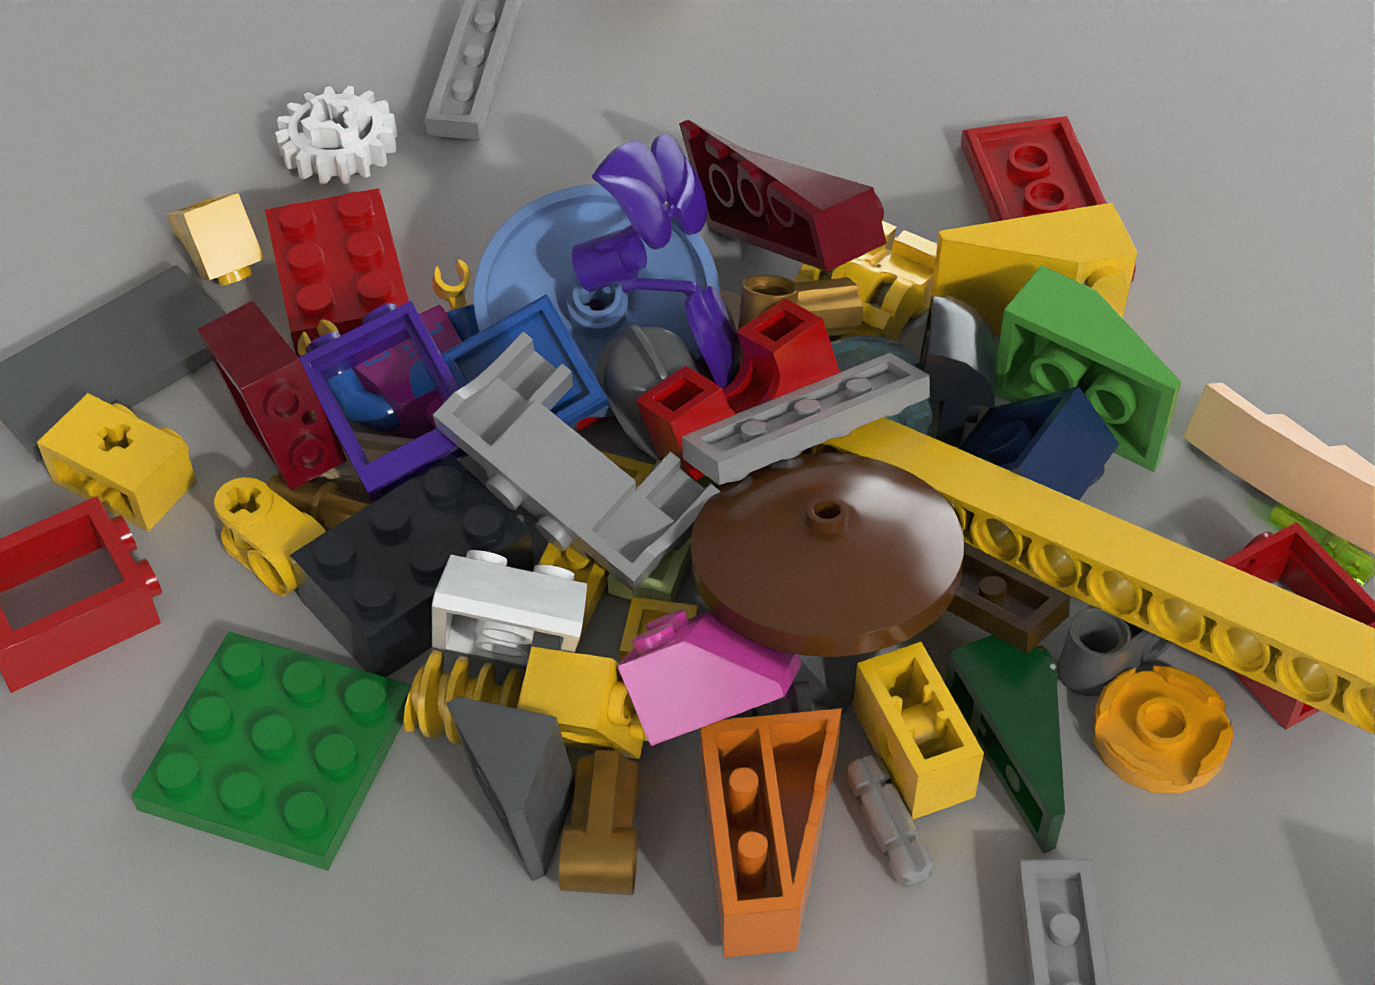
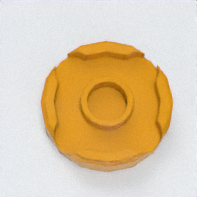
(1162, 729)

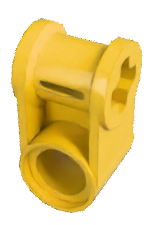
(263, 531)

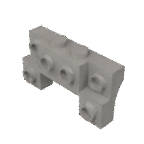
(563, 478)

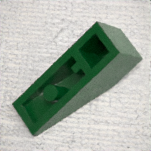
(1015, 719)

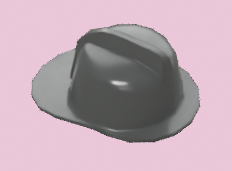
(633, 366)

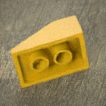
(996, 259)

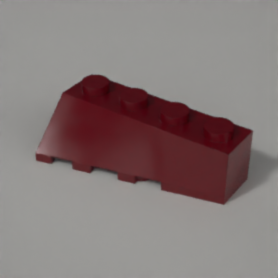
(782, 204)

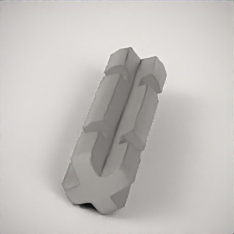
(889, 820)

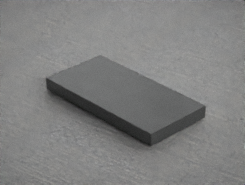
(112, 353)

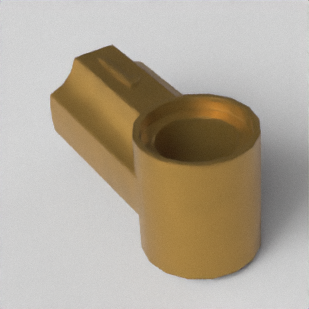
(830, 299)
(601, 843)

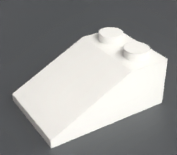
(503, 610)

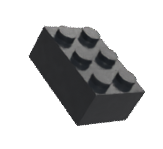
(381, 567)

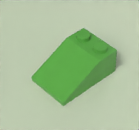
(1070, 337)

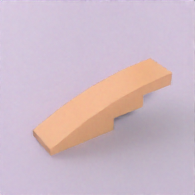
(1287, 463)

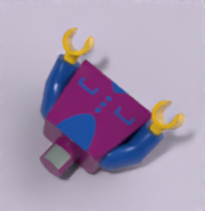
(393, 387)

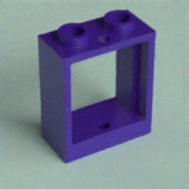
(337, 353)

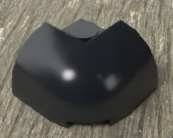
(960, 363)

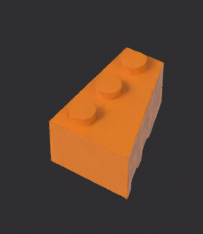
(765, 818)

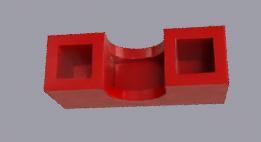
(780, 355)

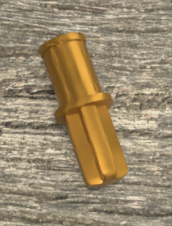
(323, 502)

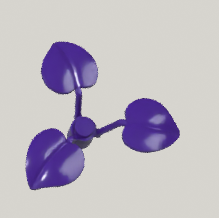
(641, 184)

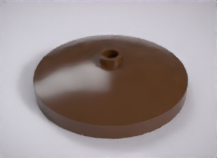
(827, 555)

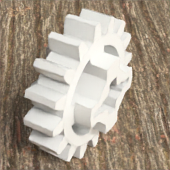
(336, 134)

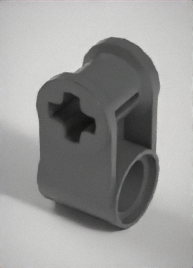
(1102, 648)

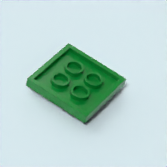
(275, 750)

